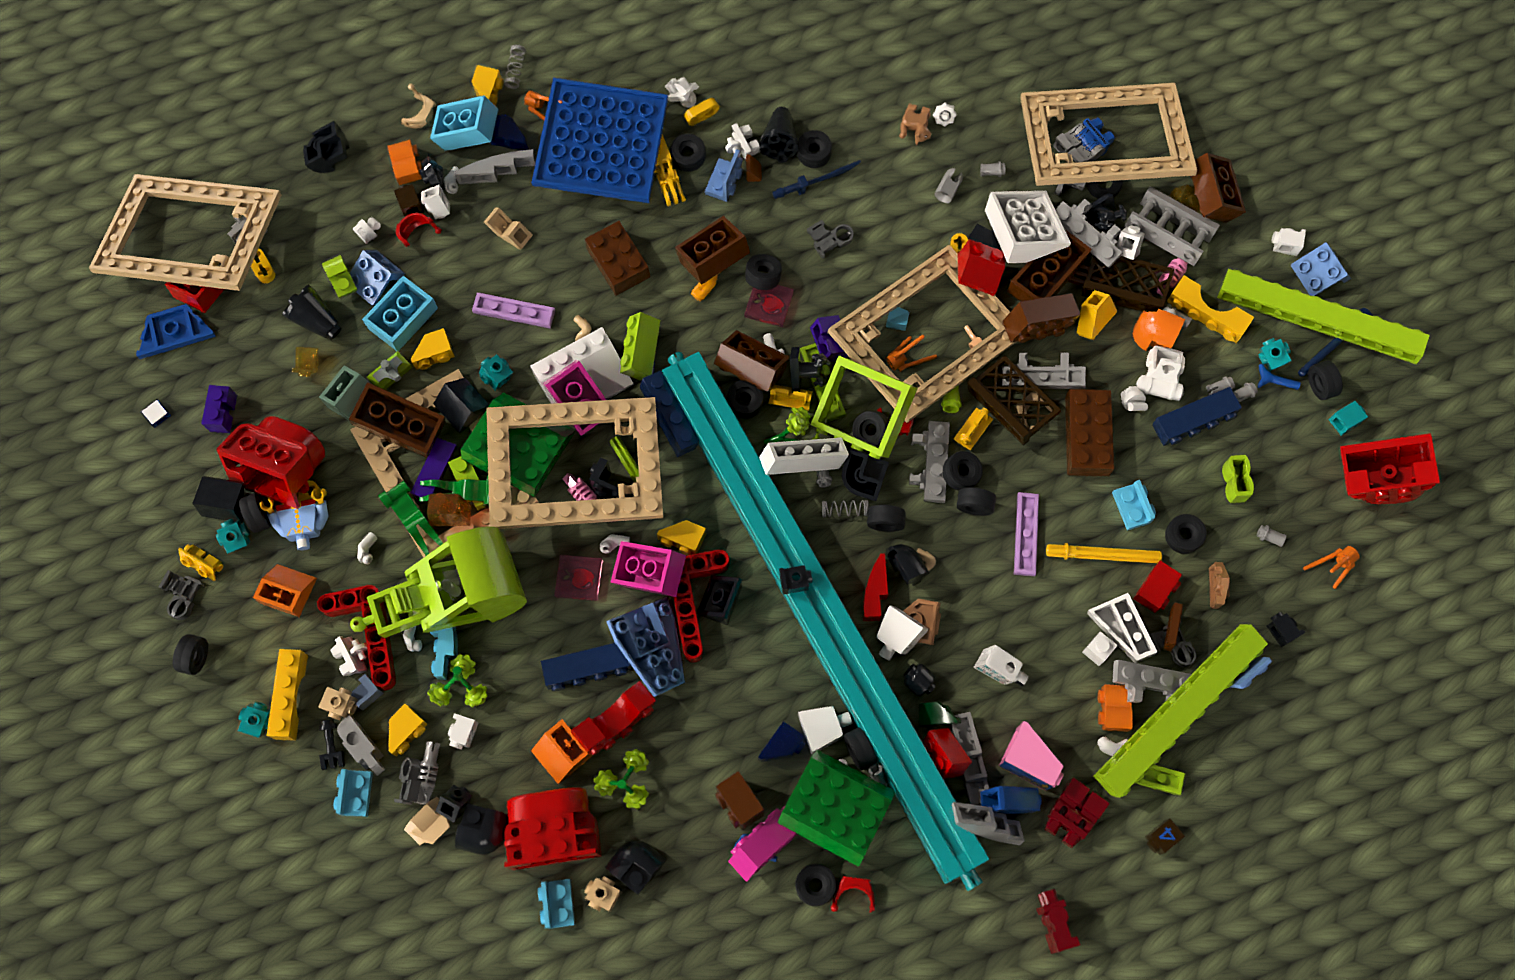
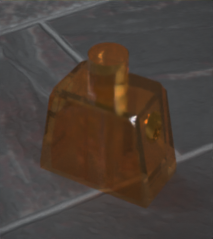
(445, 510)

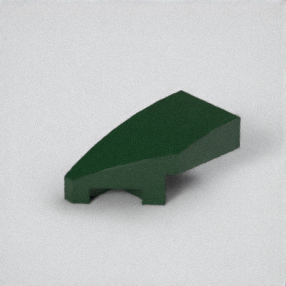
(936, 714)

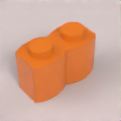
(405, 162)
(1116, 711)

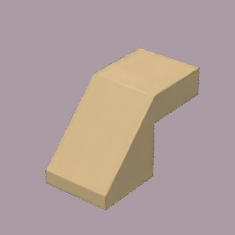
(510, 231)

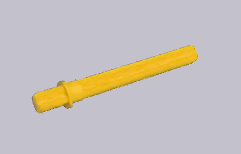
(1101, 553)

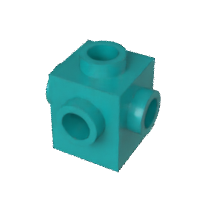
(1274, 361)
(495, 371)
(231, 542)
(249, 724)

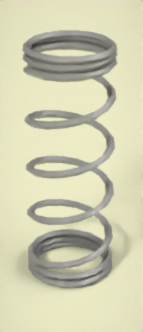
(516, 54)
(824, 507)

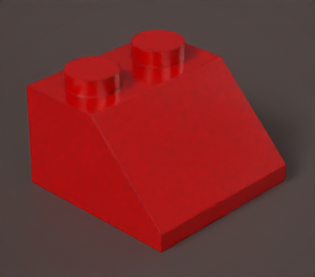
(980, 267)

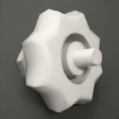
(944, 114)

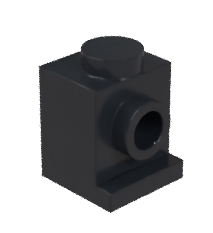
(791, 586)
(1284, 628)
(455, 797)

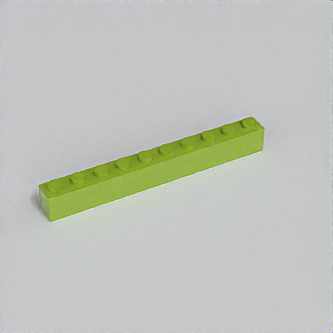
(1323, 316)
(1180, 710)

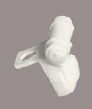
(1163, 373)

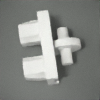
(682, 91)
(740, 135)
(353, 654)

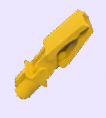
(668, 180)

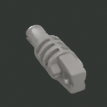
(428, 773)

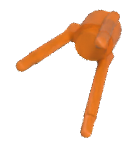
(535, 101)
(897, 358)
(1345, 558)

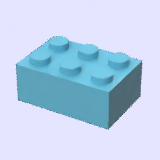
(464, 123)
(400, 313)

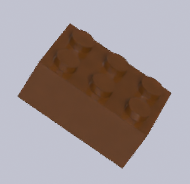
(1217, 188)
(712, 250)
(617, 258)
(1041, 318)
(751, 360)
(739, 800)

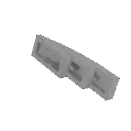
(488, 168)
(975, 775)
(985, 823)

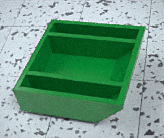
(531, 449)
(836, 807)

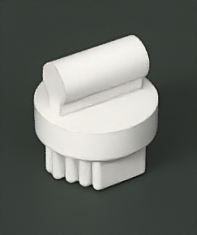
(366, 230)
(1134, 399)

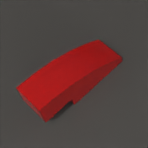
(875, 591)

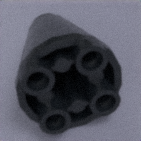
(779, 137)
(312, 313)

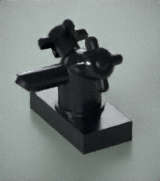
(1104, 213)
(807, 369)

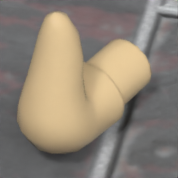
(584, 325)
(928, 558)

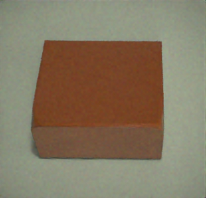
(753, 169)

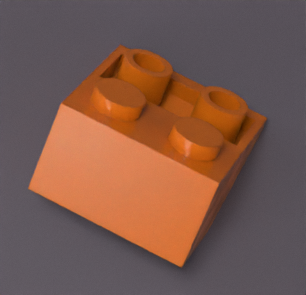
(285, 590)
(560, 752)

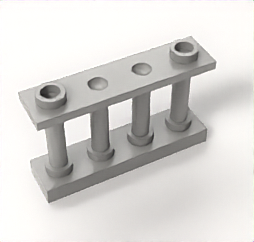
(1178, 214)

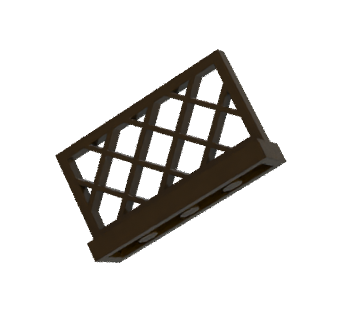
(1128, 298)
(998, 408)

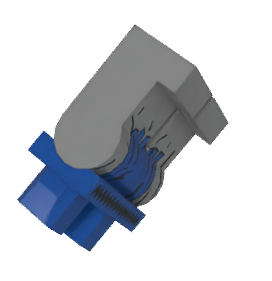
(1085, 141)

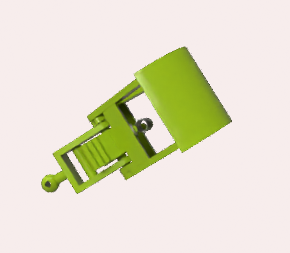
(427, 597)

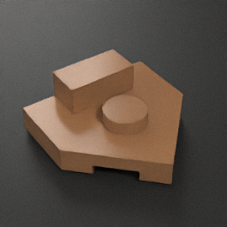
(1219, 585)
(927, 614)

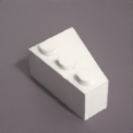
(1124, 626)

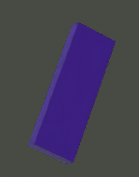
(434, 467)

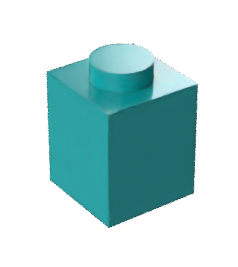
(1348, 418)

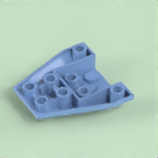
(651, 645)

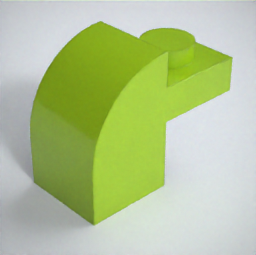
(339, 276)

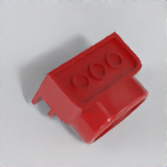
(273, 458)
(1390, 469)
(550, 829)

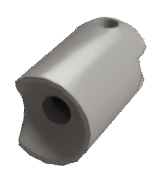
(948, 187)

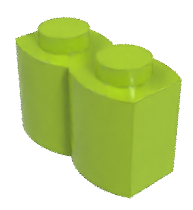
(1239, 483)

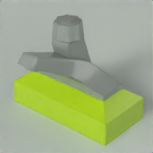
(389, 371)

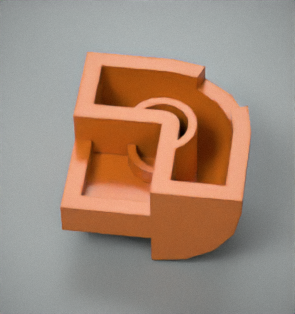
(1157, 329)

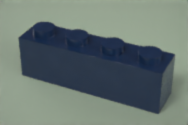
(670, 414)
(1197, 416)
(584, 666)

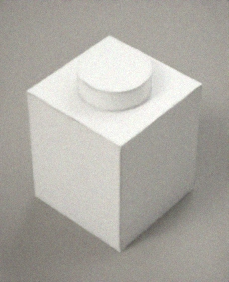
(1099, 648)

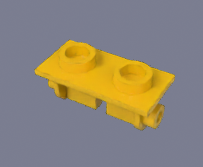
(784, 397)
(973, 428)
(206, 567)

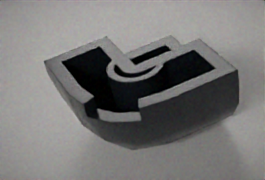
(326, 148)
(863, 474)
(907, 562)
(481, 830)
(635, 864)

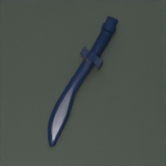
(802, 183)

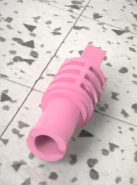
(1180, 268)
(579, 488)

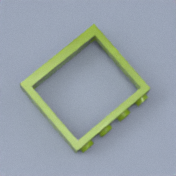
(897, 418)

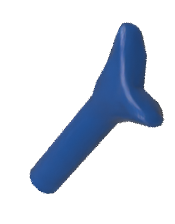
(1268, 377)

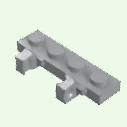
(1101, 243)
(1058, 377)
(936, 444)
(1140, 677)

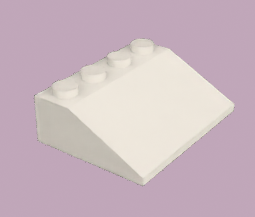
(1025, 225)
(597, 357)

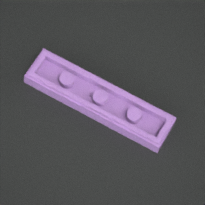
(513, 310)
(1026, 534)

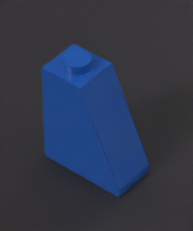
(1011, 799)

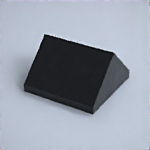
(460, 403)
(219, 498)
(720, 598)

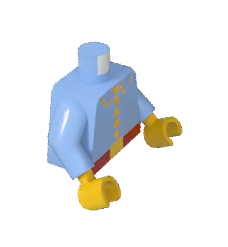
(299, 523)

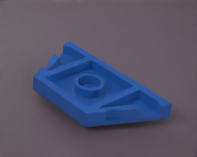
(172, 330)

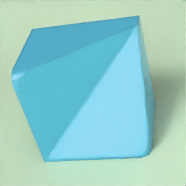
(897, 319)

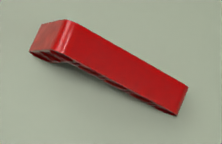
(686, 598)
(374, 648)

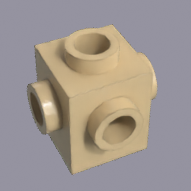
(338, 703)
(608, 900)

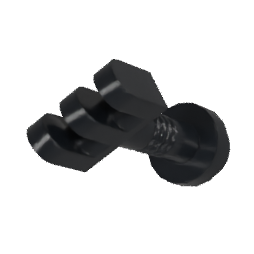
(328, 726)

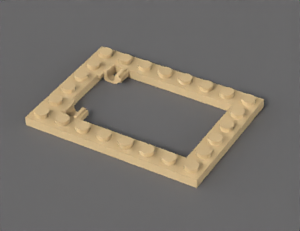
(1042, 106)
(252, 202)
(855, 342)
(389, 476)
(646, 490)

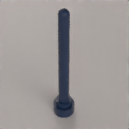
(1325, 351)

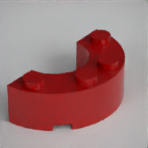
(615, 721)

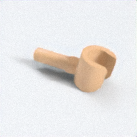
(975, 340)

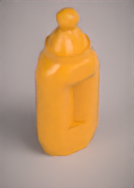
(701, 291)

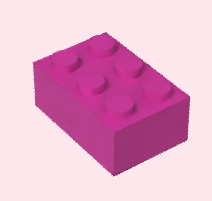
(574, 385)
(648, 568)
(760, 845)

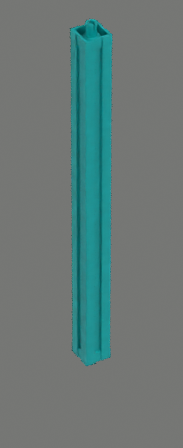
(826, 623)

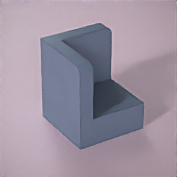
(366, 692)

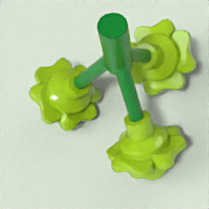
(798, 424)
(461, 667)
(607, 782)

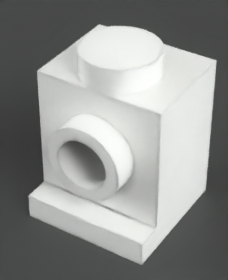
(436, 202)
(1288, 241)
(1129, 248)
(462, 731)

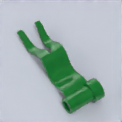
(469, 489)
(409, 514)

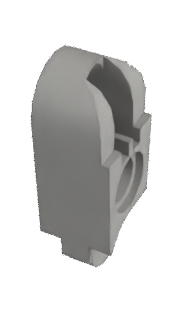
(360, 745)

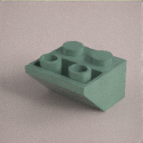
(344, 392)

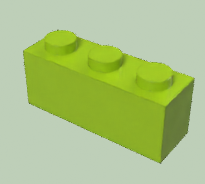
(640, 346)

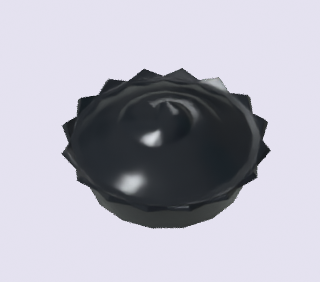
(432, 172)

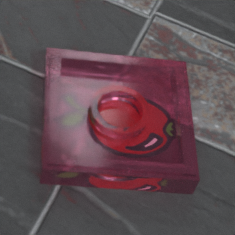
(769, 305)
(578, 577)

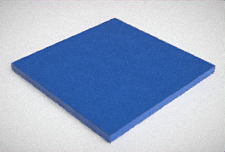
(600, 140)

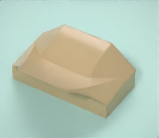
(427, 824)

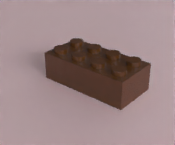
(1049, 273)
(397, 420)
(1089, 432)

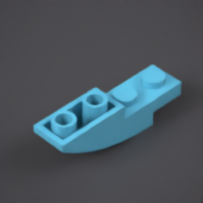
(446, 648)

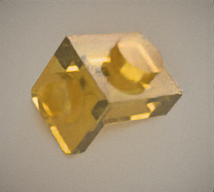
(1186, 196)
(306, 361)

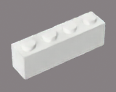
(803, 456)

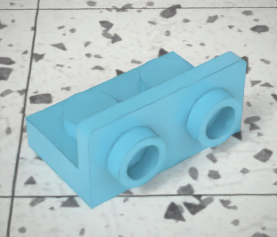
(1134, 505)
(353, 793)
(557, 904)

